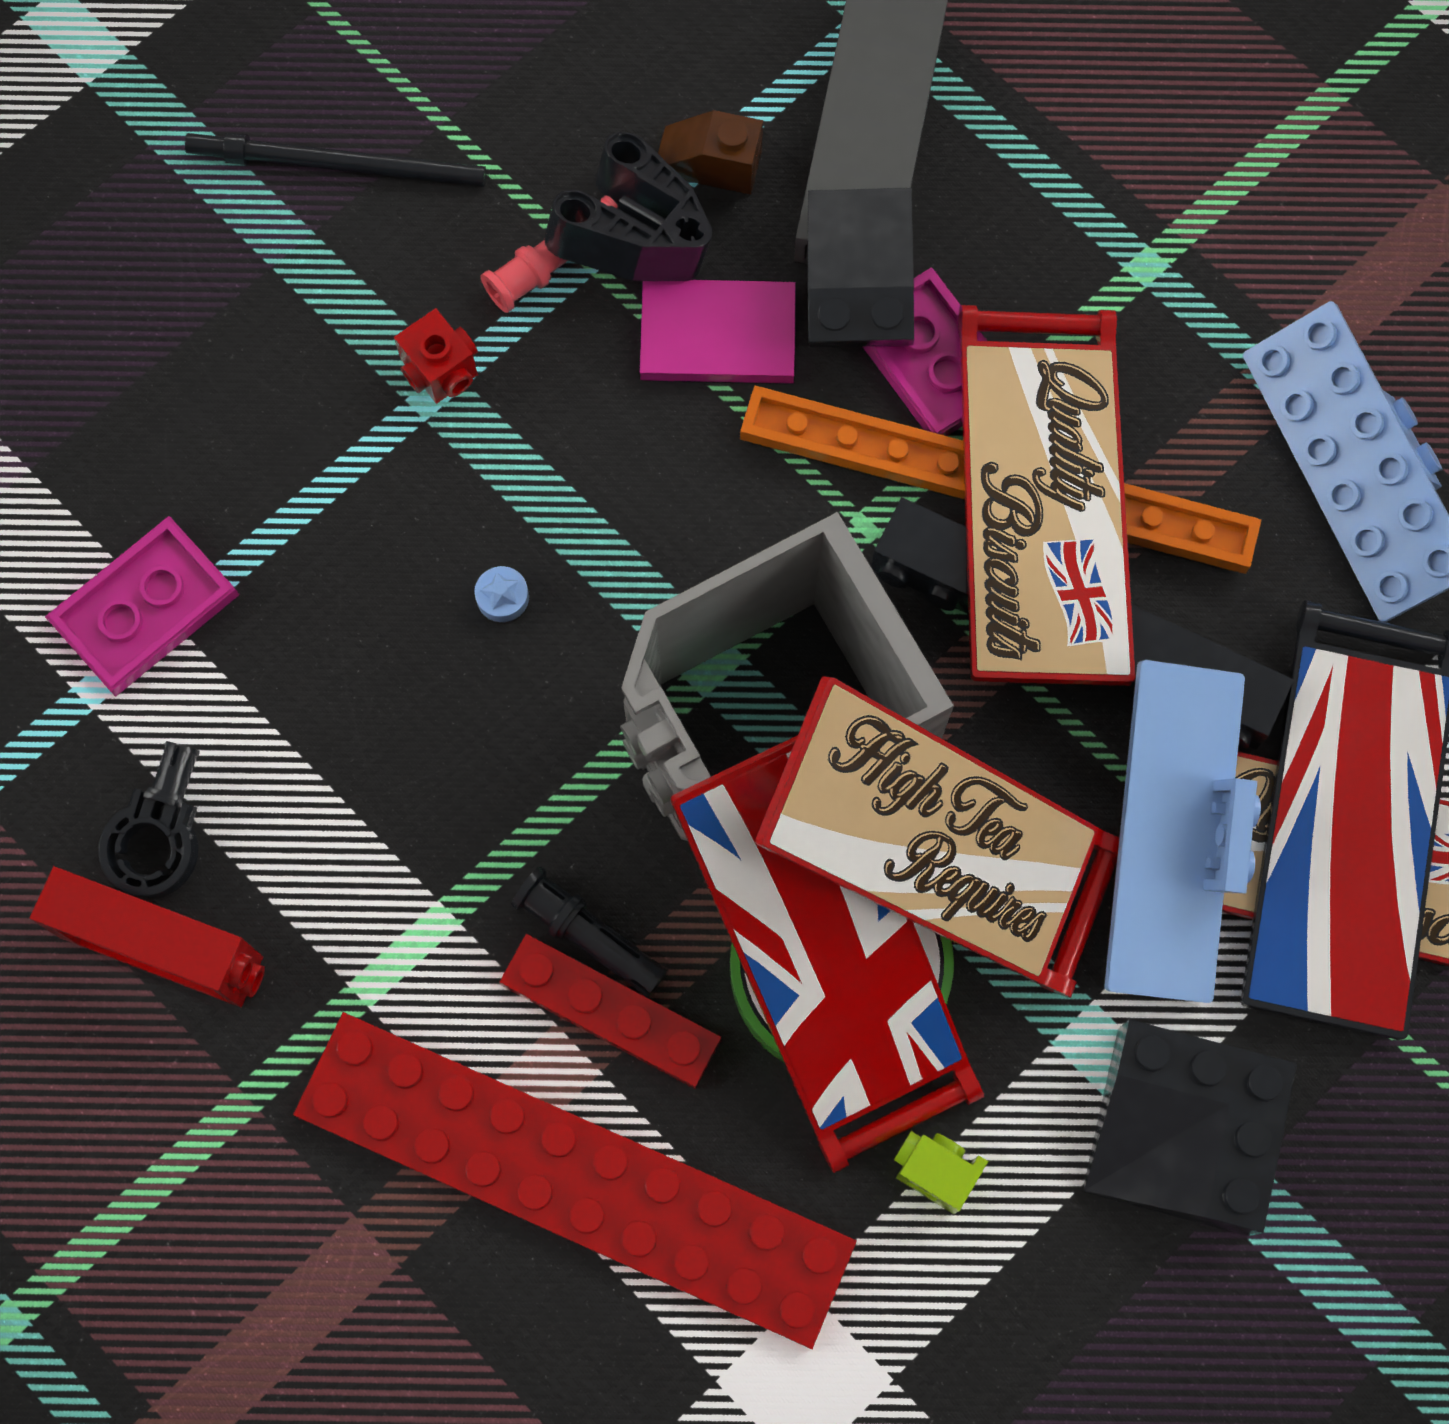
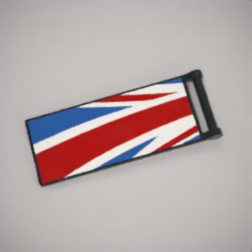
(1350, 829)

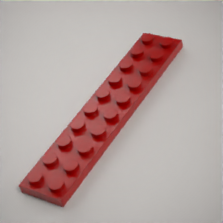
(577, 1180)

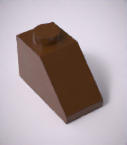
(715, 149)

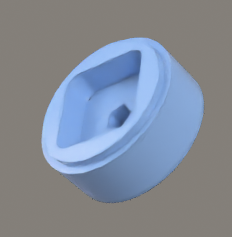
(501, 594)

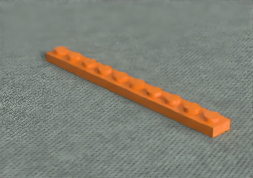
(937, 464)

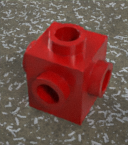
(437, 357)

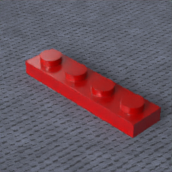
(610, 1011)

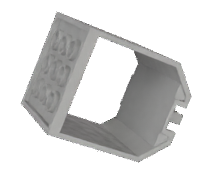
(804, 570)

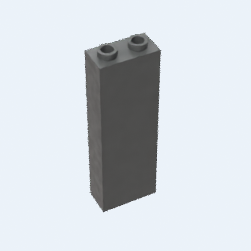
(875, 99)

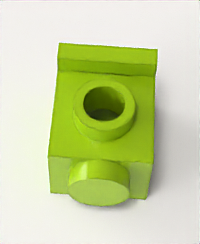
(938, 1170)

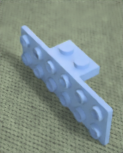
(1358, 458)
(1179, 832)

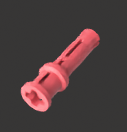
(524, 272)

